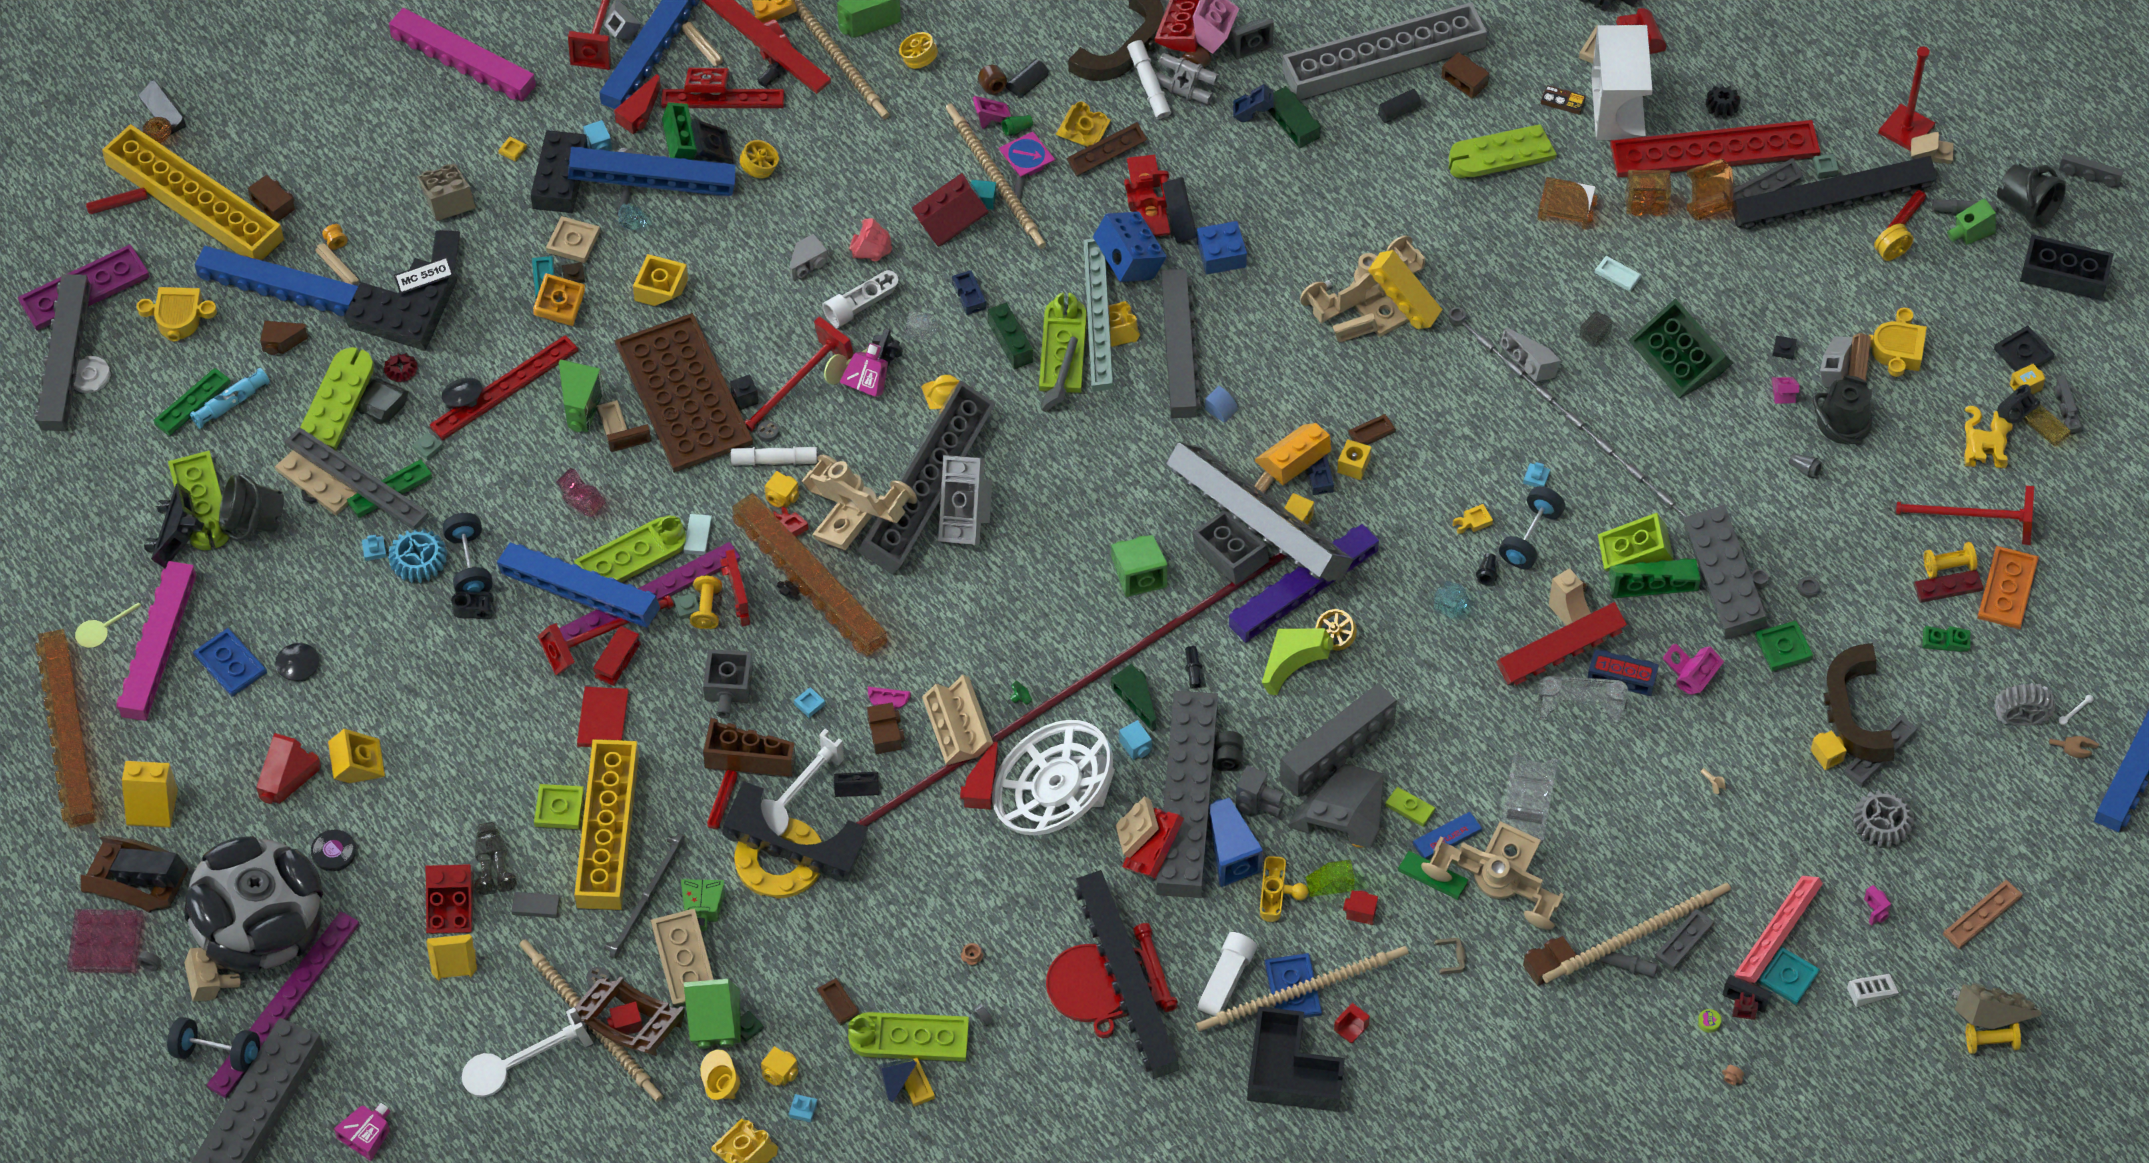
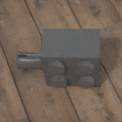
(727, 678)

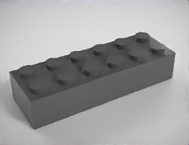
(1725, 572)
(1338, 740)

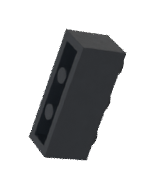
(148, 868)

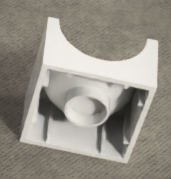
(1620, 81)

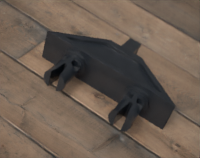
(176, 527)

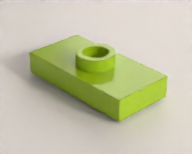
(1410, 806)

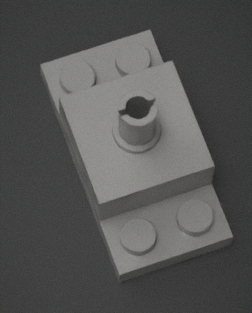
(963, 500)

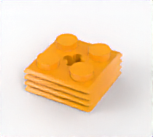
(773, 9)
(550, 291)

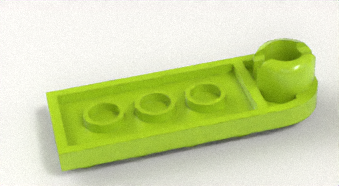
(1500, 152)
(1056, 336)
(338, 396)
(199, 477)
(637, 549)
(909, 1036)

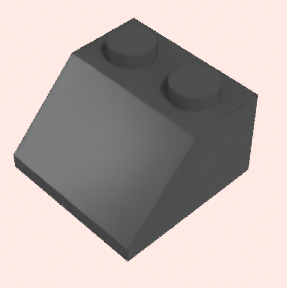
(1251, 37)

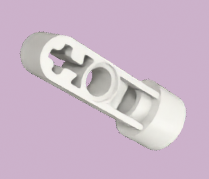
(843, 306)
(1236, 954)

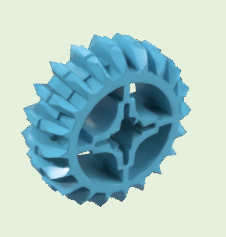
(409, 564)

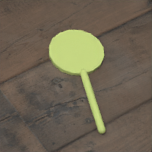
(835, 368)
(95, 632)

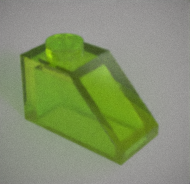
(1331, 879)

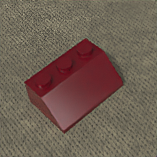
(950, 209)

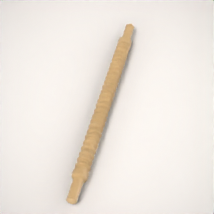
(841, 60)
(995, 175)
(1381, 959)
(1567, 967)
(642, 1079)

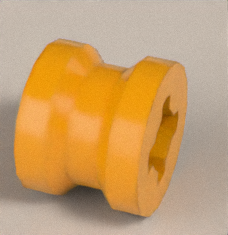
(334, 236)

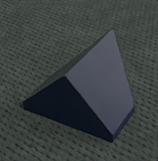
(895, 1075)

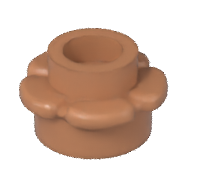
(969, 949)
(1733, 1075)

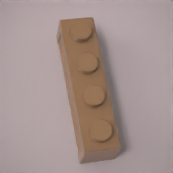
(1859, 355)

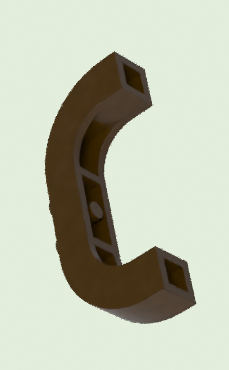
(1112, 66)
(1863, 744)

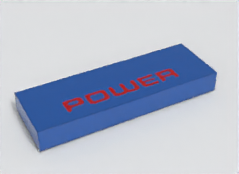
(1452, 833)

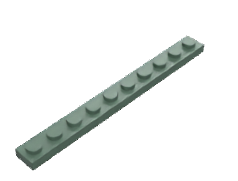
(1098, 317)

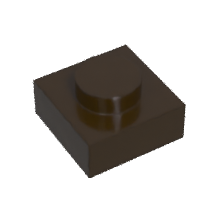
(574, 272)

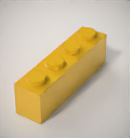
(1405, 289)

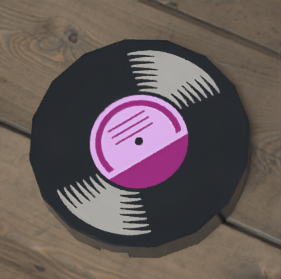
(333, 850)

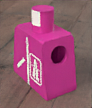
(866, 371)
(364, 1130)

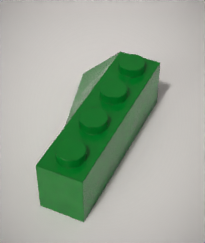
(1654, 578)

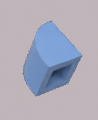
(1220, 404)

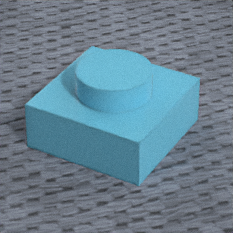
(809, 702)

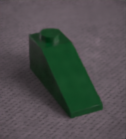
(1132, 688)

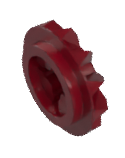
(409, 367)

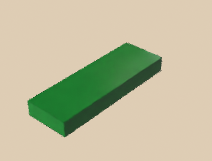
(1412, 867)

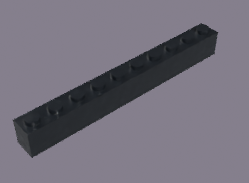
(1834, 191)
(1126, 974)

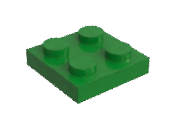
(1784, 646)

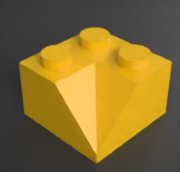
(659, 280)

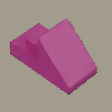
(990, 110)
(1785, 389)

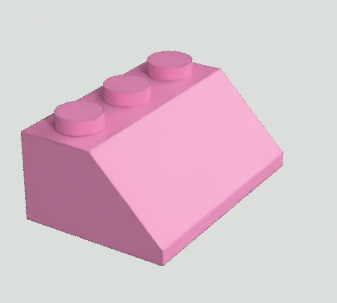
(1213, 22)

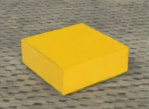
(512, 149)

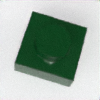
(749, 1026)

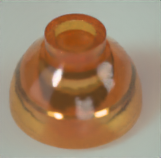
(157, 128)

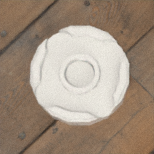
(88, 380)

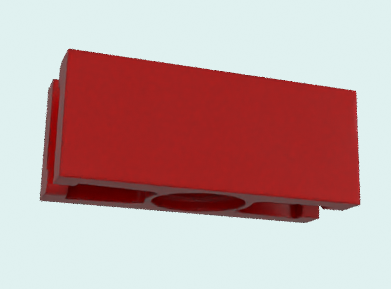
(616, 656)

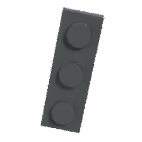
(2091, 170)
(1684, 939)

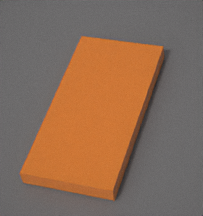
(2008, 587)

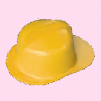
(938, 390)
(719, 1075)

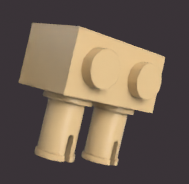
(204, 978)

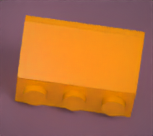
(1295, 452)

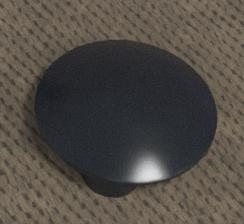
(462, 393)
(297, 661)

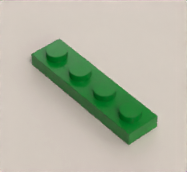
(192, 400)
(401, 481)

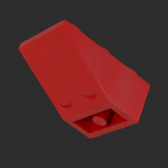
(449, 898)

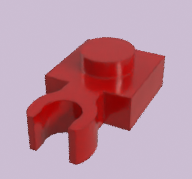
(792, 522)

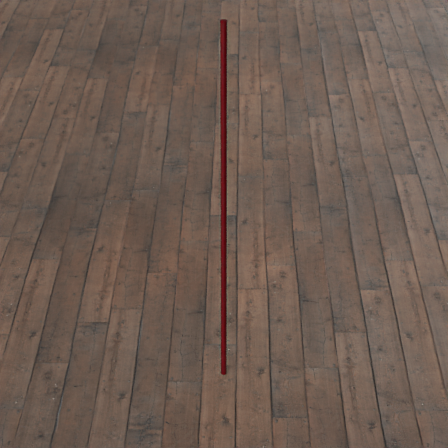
(1072, 689)

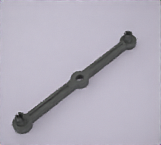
(677, 841)

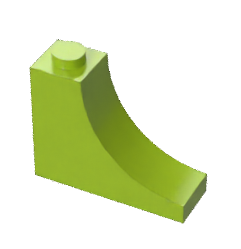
(1293, 650)

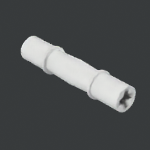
(1149, 79)
(774, 456)

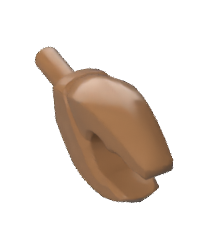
(2073, 745)

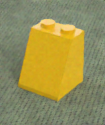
(149, 794)

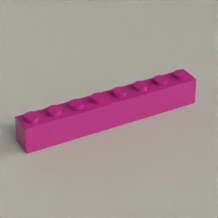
(462, 55)
(156, 641)

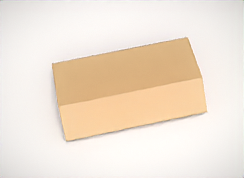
(957, 721)

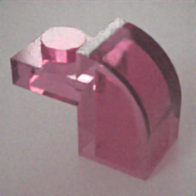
(579, 496)

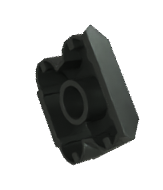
(382, 400)

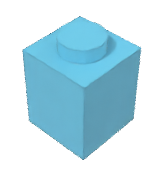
(598, 136)
(1135, 740)

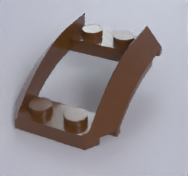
(99, 875)
(660, 1025)

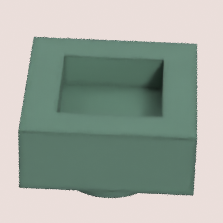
(1825, 165)
(427, 446)
(686, 605)

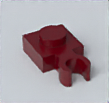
(1745, 1007)

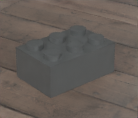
(1230, 547)

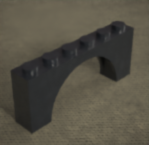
(832, 857)

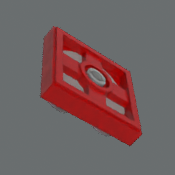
(706, 80)

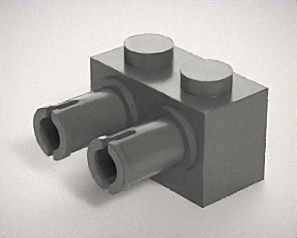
(1255, 795)

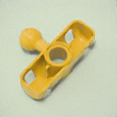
(1272, 900)

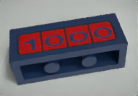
(1635, 673)

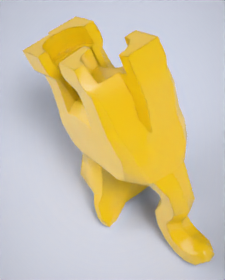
(1986, 442)

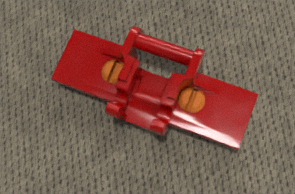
(1141, 196)

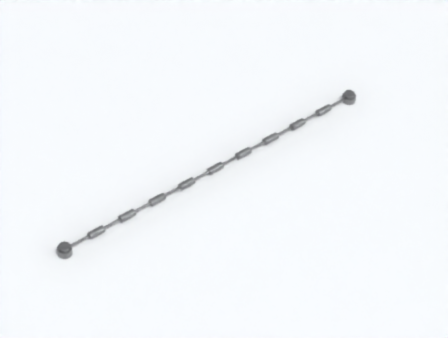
(1457, 317)

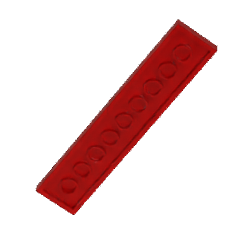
(1734, 145)

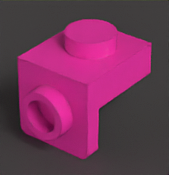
(1878, 902)

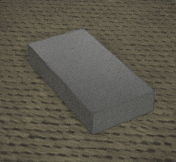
(535, 904)

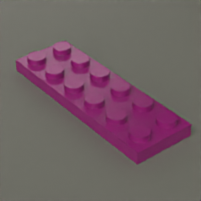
(106, 276)

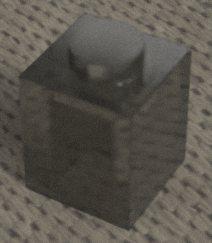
(1596, 328)

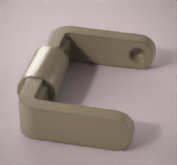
(1460, 953)

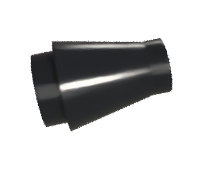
(1487, 570)

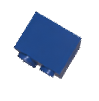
(1131, 237)

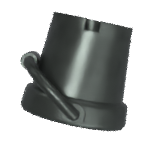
(2033, 192)
(1846, 411)
(249, 507)

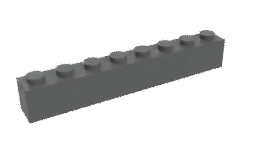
(1179, 343)
(63, 352)

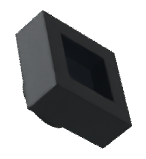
(1784, 347)

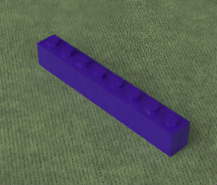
(1296, 588)

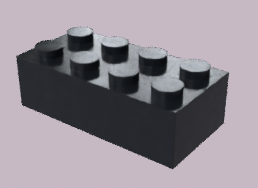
(551, 184)
(2067, 267)

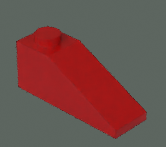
(636, 110)
(980, 781)

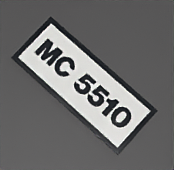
(423, 275)

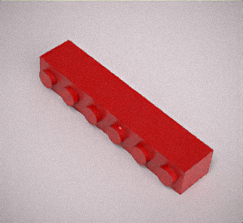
(1561, 643)

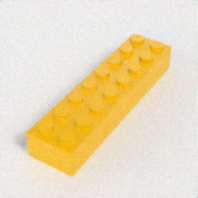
(606, 825)

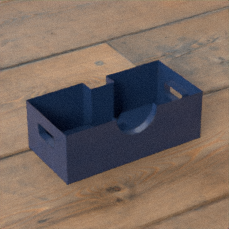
(1258, 101)
(969, 292)
(1321, 475)

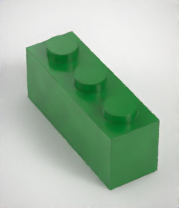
(678, 131)

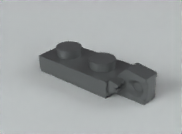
(2067, 404)

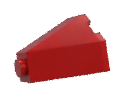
(285, 769)

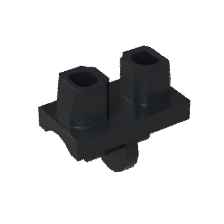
(889, 346)

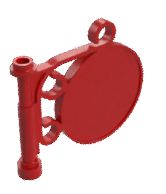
(1084, 991)

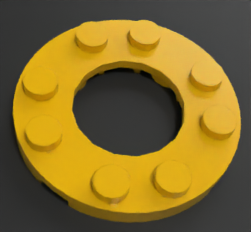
(777, 885)

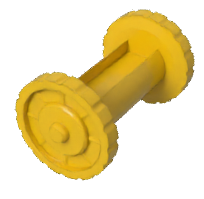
(1949, 560)
(707, 587)
(1976, 1038)

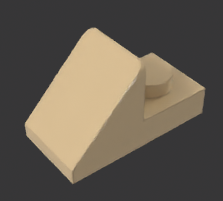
(1931, 146)

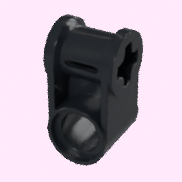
(2020, 402)
(473, 605)

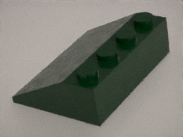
(1680, 350)

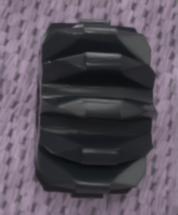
(1722, 101)

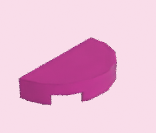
(882, 696)

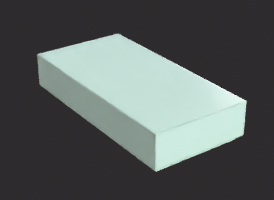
(1618, 273)
(697, 534)

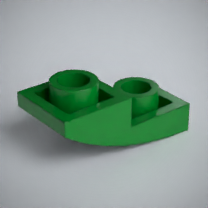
(1949, 640)

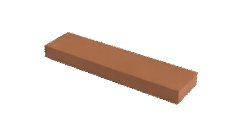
(1982, 914)

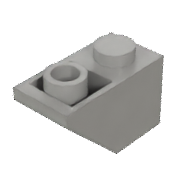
(621, 21)
(807, 256)

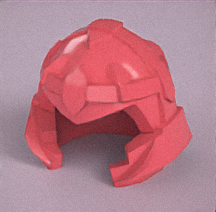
(871, 242)

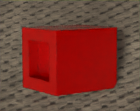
(1351, 1023)

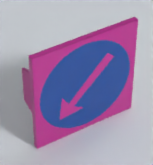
(1026, 154)

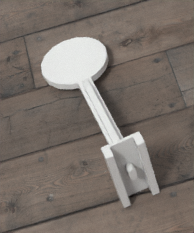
(774, 811)
(488, 1073)

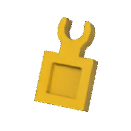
(1474, 518)

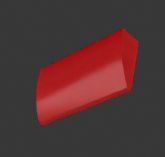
(1177, 26)

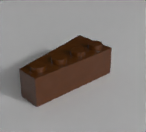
(747, 751)

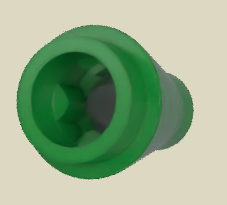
(1016, 124)

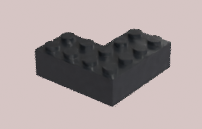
(399, 317)
(1284, 1074)

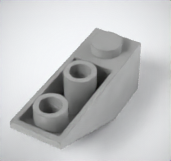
(1533, 357)
(1836, 360)

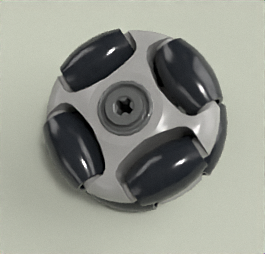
(254, 904)

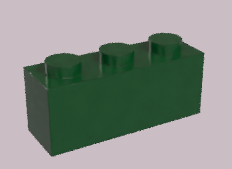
(1294, 117)
(1010, 335)

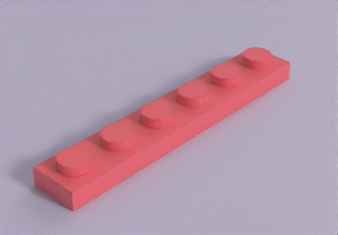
(1778, 929)

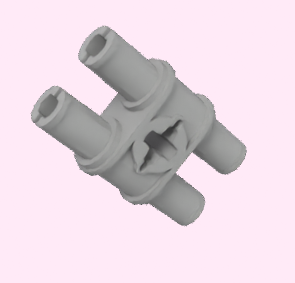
(1193, 74)

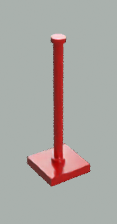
(591, 49)
(1904, 121)
(832, 340)
(2024, 515)
(558, 649)

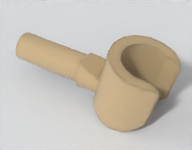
(1717, 782)

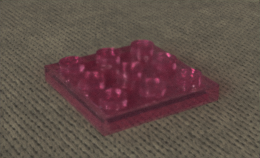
(105, 941)

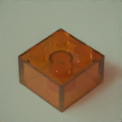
(1648, 192)

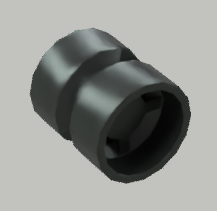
(1228, 751)

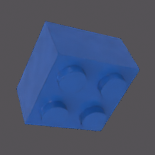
(1221, 247)

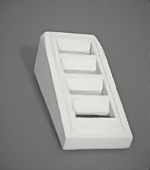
(1862, 999)

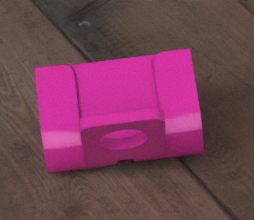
(1694, 672)

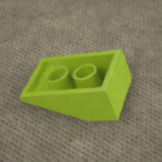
(1636, 542)

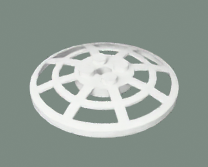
(1059, 769)

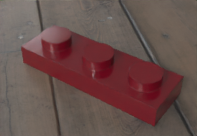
(1948, 586)

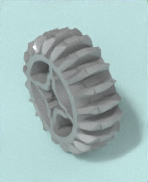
(2024, 705)
(1883, 829)

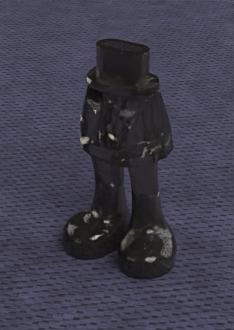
(490, 848)

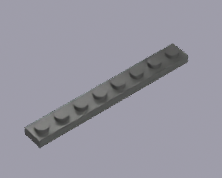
(357, 478)

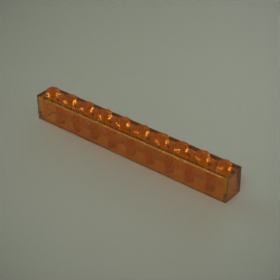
(809, 574)
(66, 729)

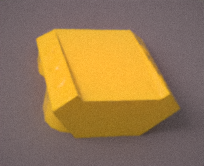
(1083, 125)
(1122, 324)
(452, 956)
(745, 1144)

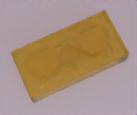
(2047, 425)

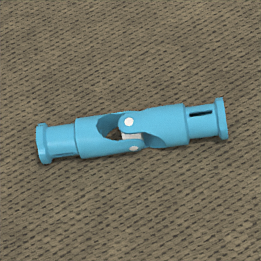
(227, 400)

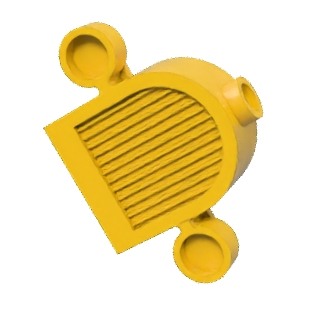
(177, 311)
(1899, 343)

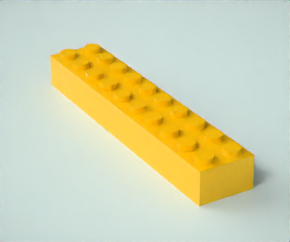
(192, 194)

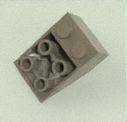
(446, 191)
(1993, 1007)

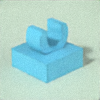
(1536, 475)
(373, 548)
(803, 1108)

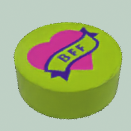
(1709, 1020)

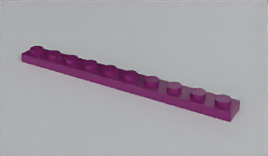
(665, 585)
(290, 994)

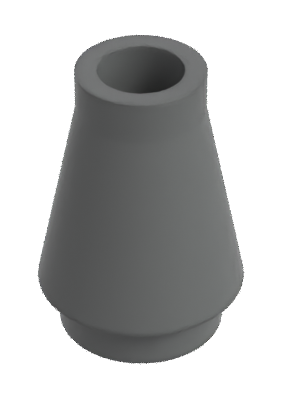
(1807, 465)

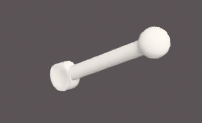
(2064, 719)

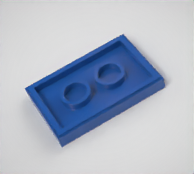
(229, 662)
(1289, 971)

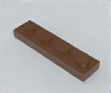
(1106, 149)

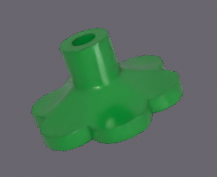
(1021, 693)

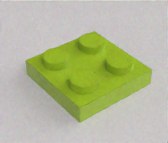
(559, 806)

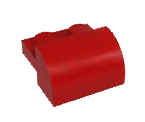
(1645, 17)

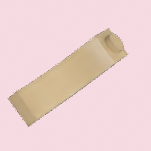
(1568, 599)

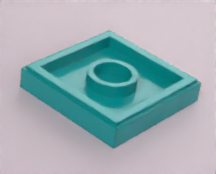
(1788, 975)

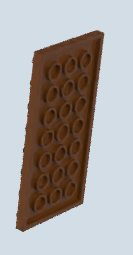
(678, 372)

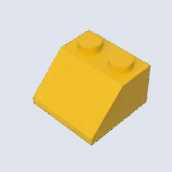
(355, 757)

